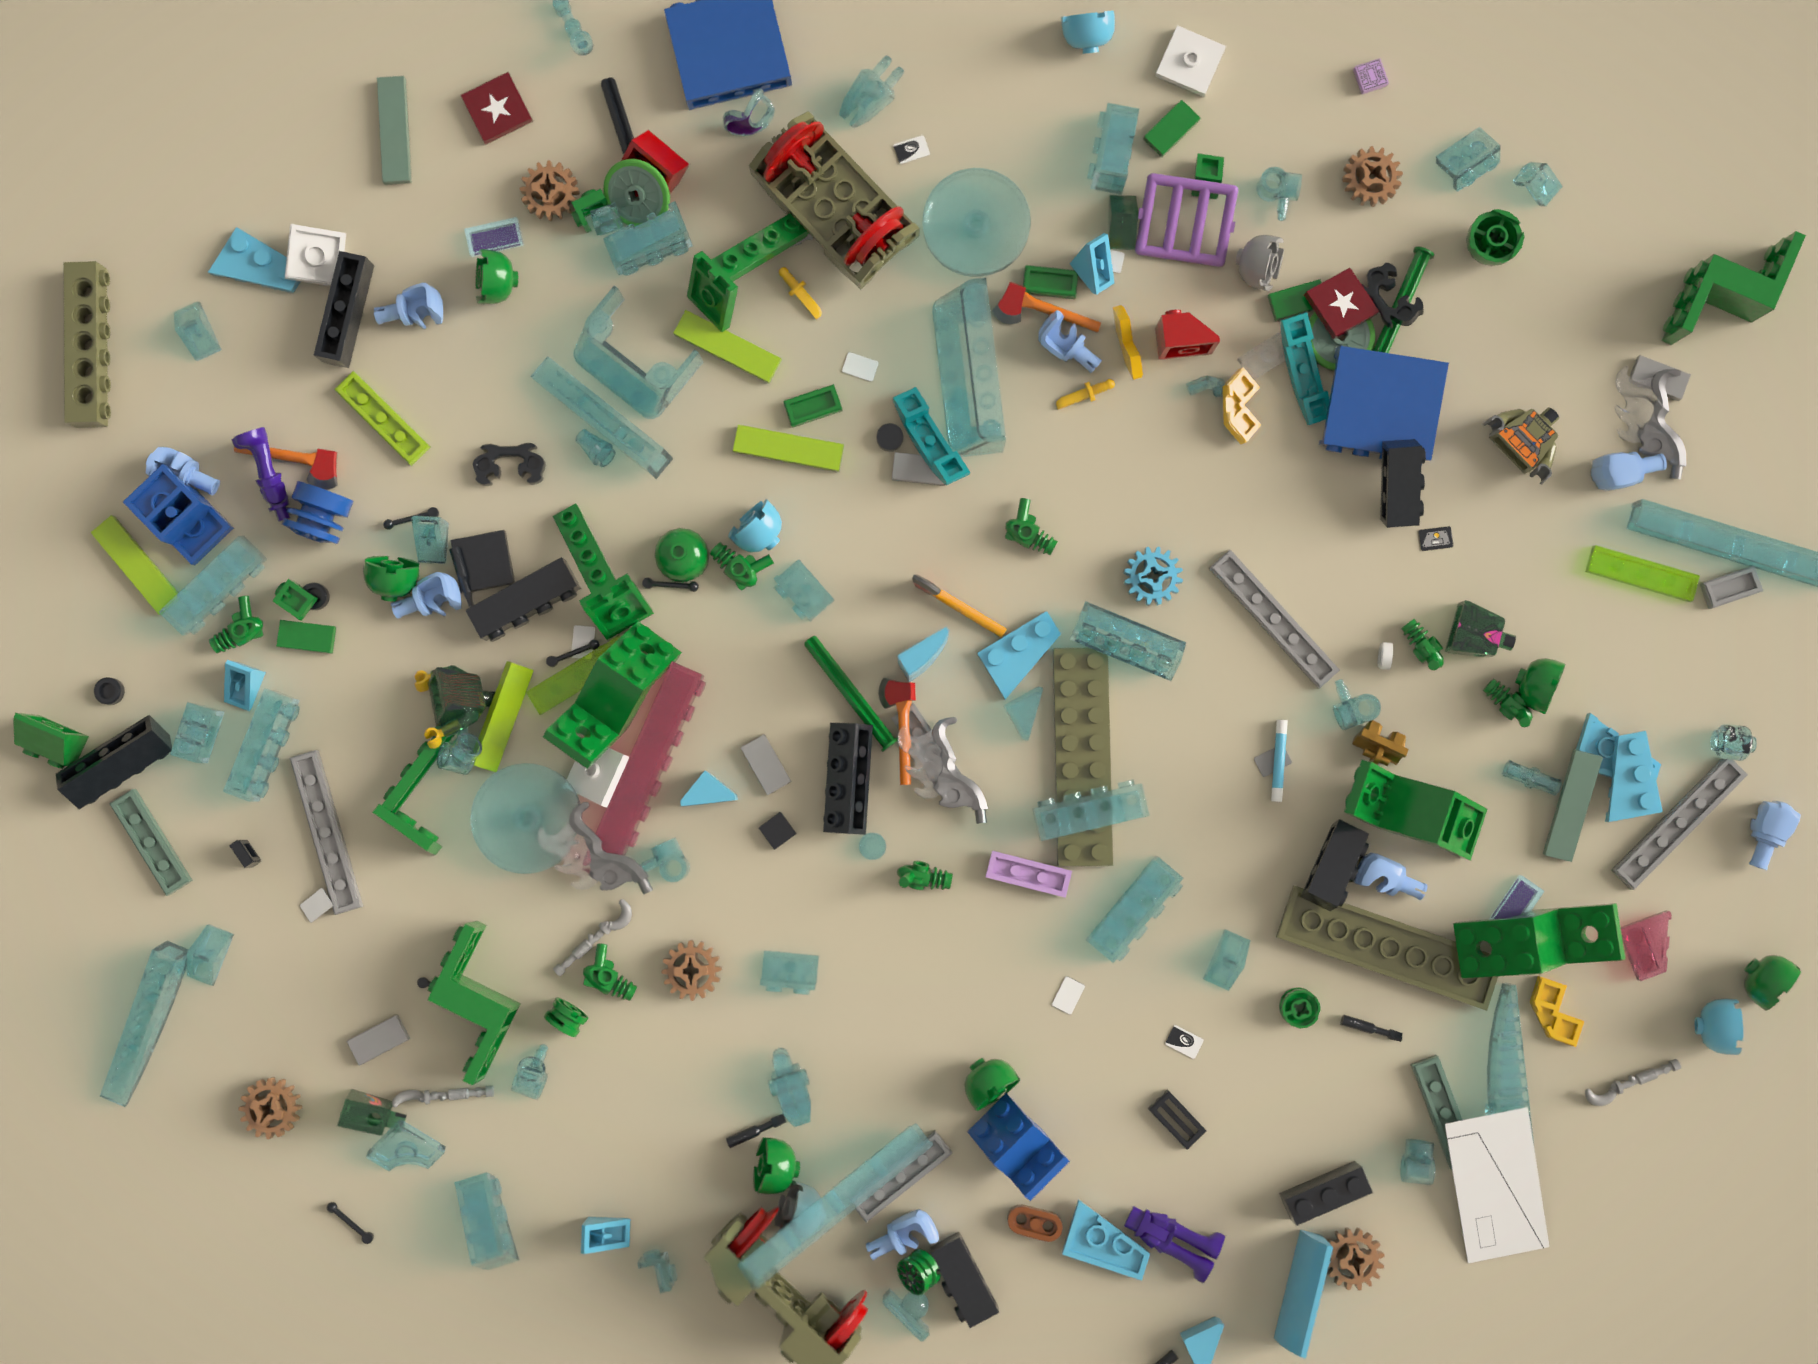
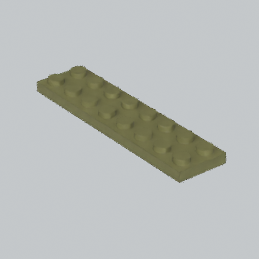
(1082, 746)
(1383, 948)

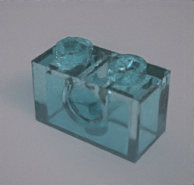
(197, 733)

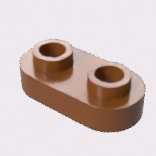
(1034, 1223)

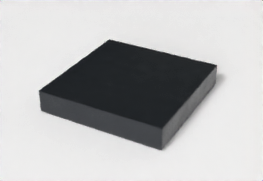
(486, 560)

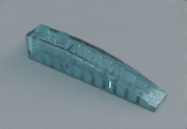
(602, 417)
(145, 1021)
(1506, 1062)

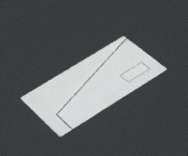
(1497, 1185)

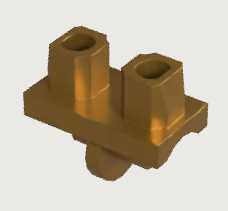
(1379, 748)

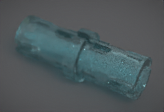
(1532, 777)

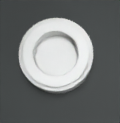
(1385, 656)

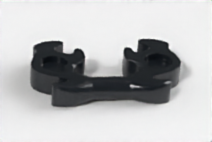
(1406, 312)
(485, 464)

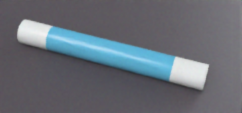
(1279, 760)

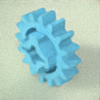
(1151, 564)

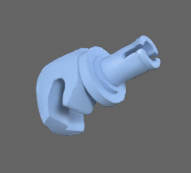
(413, 306)
(1066, 345)
(184, 468)
(1624, 469)
(429, 596)
(1772, 828)
(1374, 866)
(900, 1235)

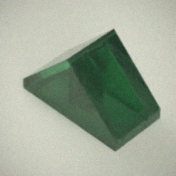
(1122, 222)

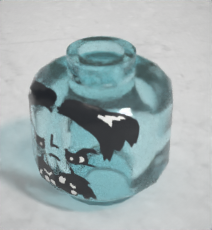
(1733, 742)

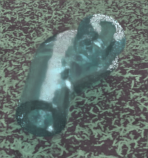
(1206, 382)

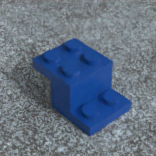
(178, 514)
(1018, 1146)

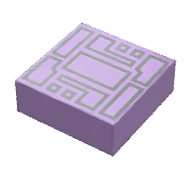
(1370, 76)

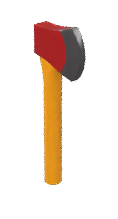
(931, 589)

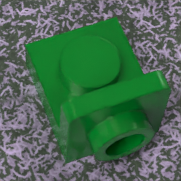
(1208, 169)
(294, 599)

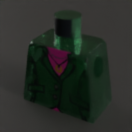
(1477, 632)

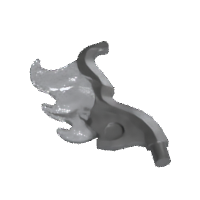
(1646, 415)
(936, 770)
(587, 859)

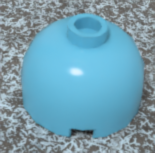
(1088, 30)
(758, 528)
(1721, 1026)

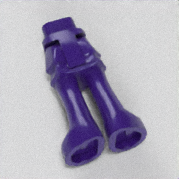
(269, 481)
(1158, 1233)

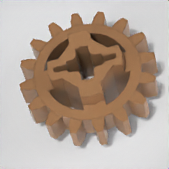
(1363, 168)
(540, 182)
(679, 970)
(262, 1111)
(1365, 1258)

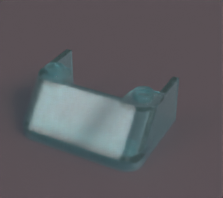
(644, 392)

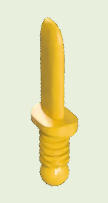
(800, 292)
(1085, 393)

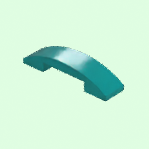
(1303, 369)
(927, 438)

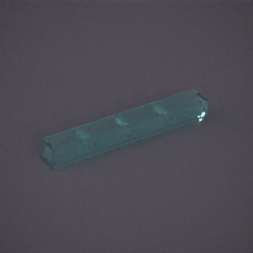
(1724, 541)
(834, 1206)

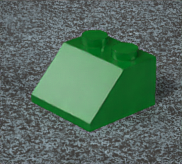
(48, 739)

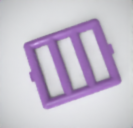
(1179, 185)

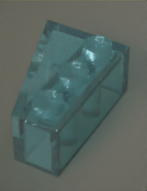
(1113, 148)
(649, 241)
(485, 1222)

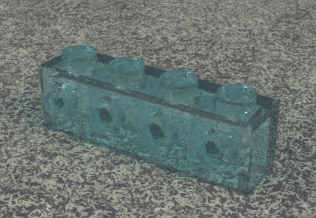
(213, 586)
(1128, 641)
(262, 745)
(1090, 811)
(1134, 909)

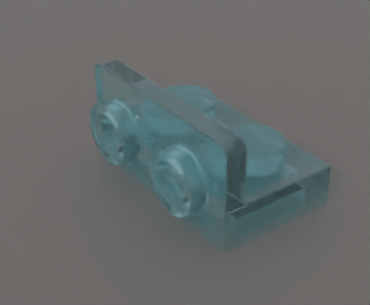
(1469, 158)
(804, 591)
(789, 971)

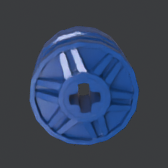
(317, 513)

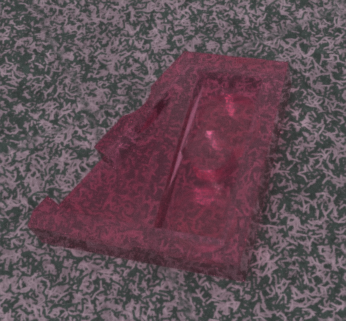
(1647, 945)

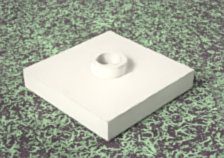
(1190, 61)
(313, 254)
(600, 779)

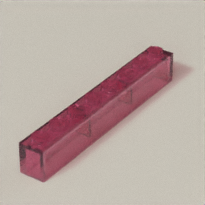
(650, 758)

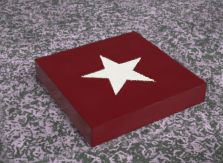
(496, 108)
(1341, 303)

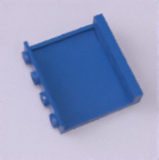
(727, 49)
(1383, 400)

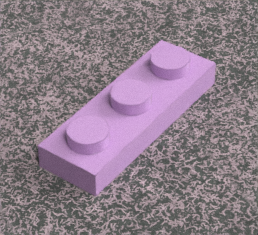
(1028, 874)

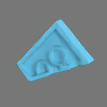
(253, 262)
(1018, 652)
(1600, 740)
(1103, 1244)

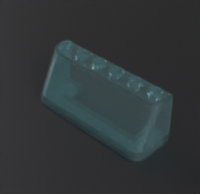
(969, 370)

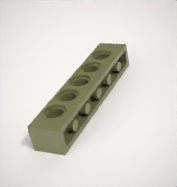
(77, 279)

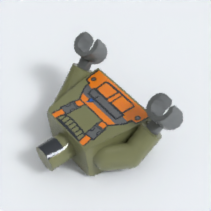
(1526, 439)

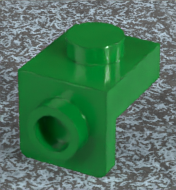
(589, 201)

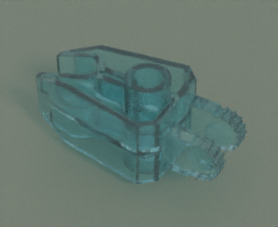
(870, 92)
(790, 1087)

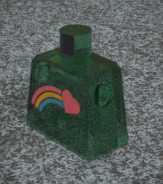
(358, 1113)

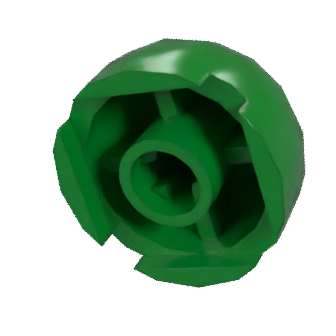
(1495, 237)
(494, 277)
(681, 555)
(390, 577)
(1539, 683)
(1769, 979)
(989, 1081)
(775, 1166)

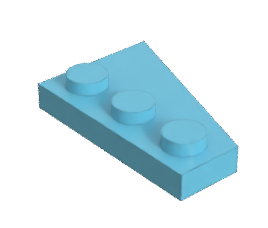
(1633, 779)

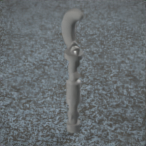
(605, 927)
(1641, 1078)
(452, 1094)

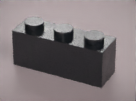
(1402, 483)
(1335, 865)
(1326, 1193)
(963, 1281)

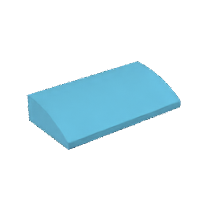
(922, 655)
(1303, 1292)

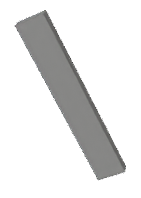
(1274, 619)
(1679, 822)
(326, 832)

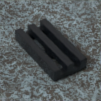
(1161, 1102)

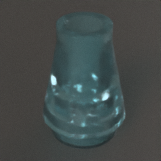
(597, 449)

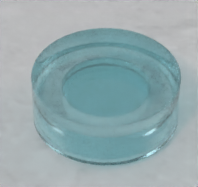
(872, 846)

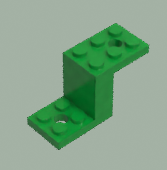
(1733, 288)
(612, 694)
(1415, 810)
(1539, 941)
(473, 1001)

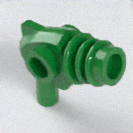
(1026, 532)
(738, 568)
(240, 631)
(1425, 648)
(1511, 704)
(920, 875)
(604, 978)

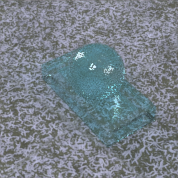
(909, 1311)

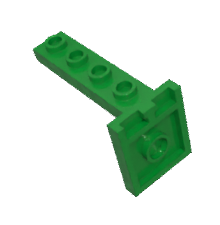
(712, 280)
(612, 602)
(396, 797)

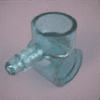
(1288, 188)
(1347, 711)
(459, 754)
(663, 855)
(531, 1075)
(1418, 1162)

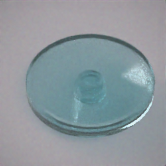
(976, 222)
(514, 808)

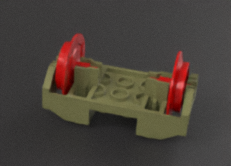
(832, 199)
(812, 1331)

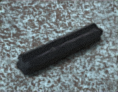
(617, 112)

